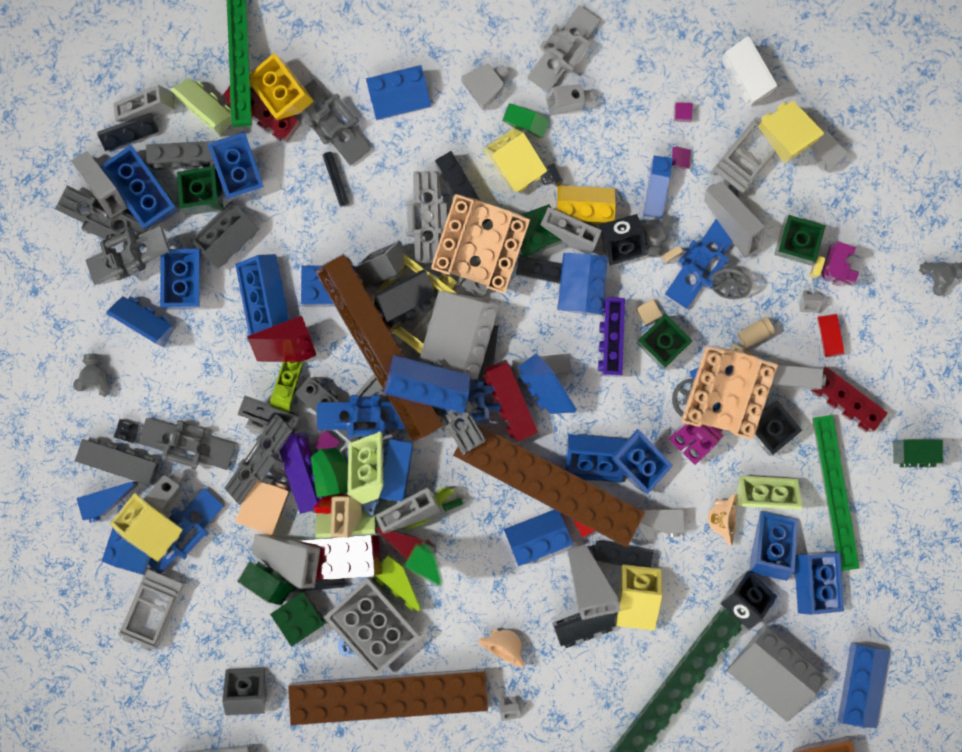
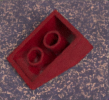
(283, 342)
(404, 542)

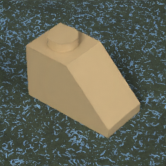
(344, 516)

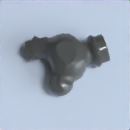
(656, 235)
(942, 275)
(92, 376)

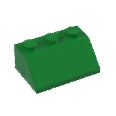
(425, 563)

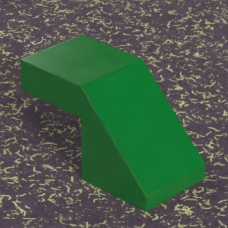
(526, 120)

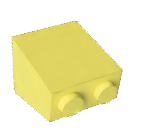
(789, 130)
(515, 160)
(146, 527)
(639, 597)

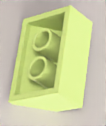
(203, 105)
(365, 468)
(768, 492)
(366, 525)

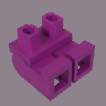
(835, 265)
(704, 439)

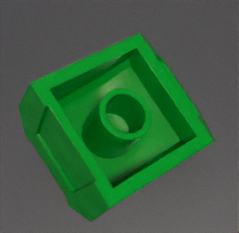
(329, 472)

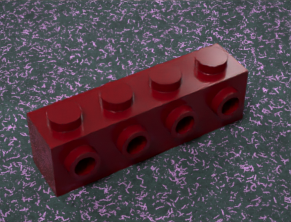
(282, 129)
(511, 401)
(850, 401)

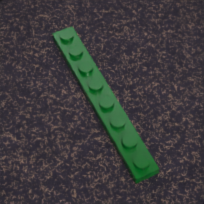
(239, 63)
(835, 491)

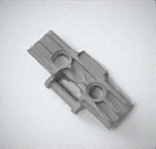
(560, 44)
(433, 215)

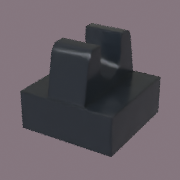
(551, 176)
(126, 431)

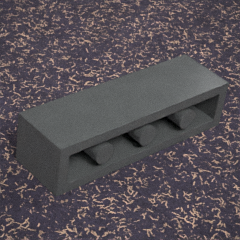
(117, 462)

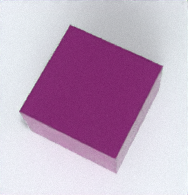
(683, 112)

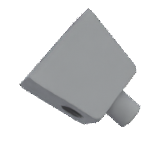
(485, 83)
(567, 98)
(159, 498)

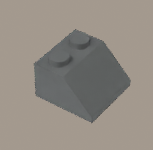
(381, 265)
(244, 691)

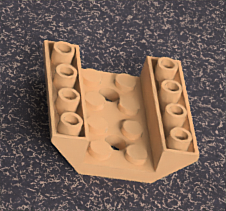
(467, 237)
(739, 393)

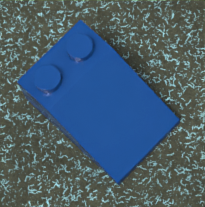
(235, 165)
(641, 462)
(774, 546)

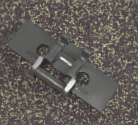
(328, 126)
(96, 220)
(131, 259)
(471, 434)
(187, 438)
(259, 460)

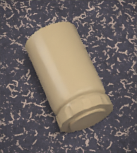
(755, 332)

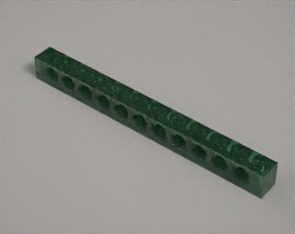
(673, 681)

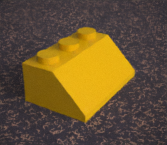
(279, 88)
(587, 204)

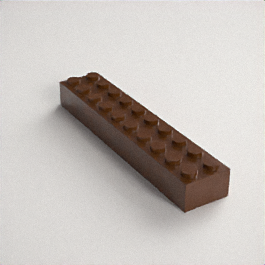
(373, 339)
(554, 487)
(387, 697)

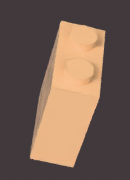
(263, 507)

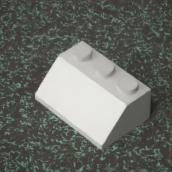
(749, 71)

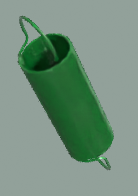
(453, 504)

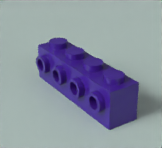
(612, 338)
(299, 470)

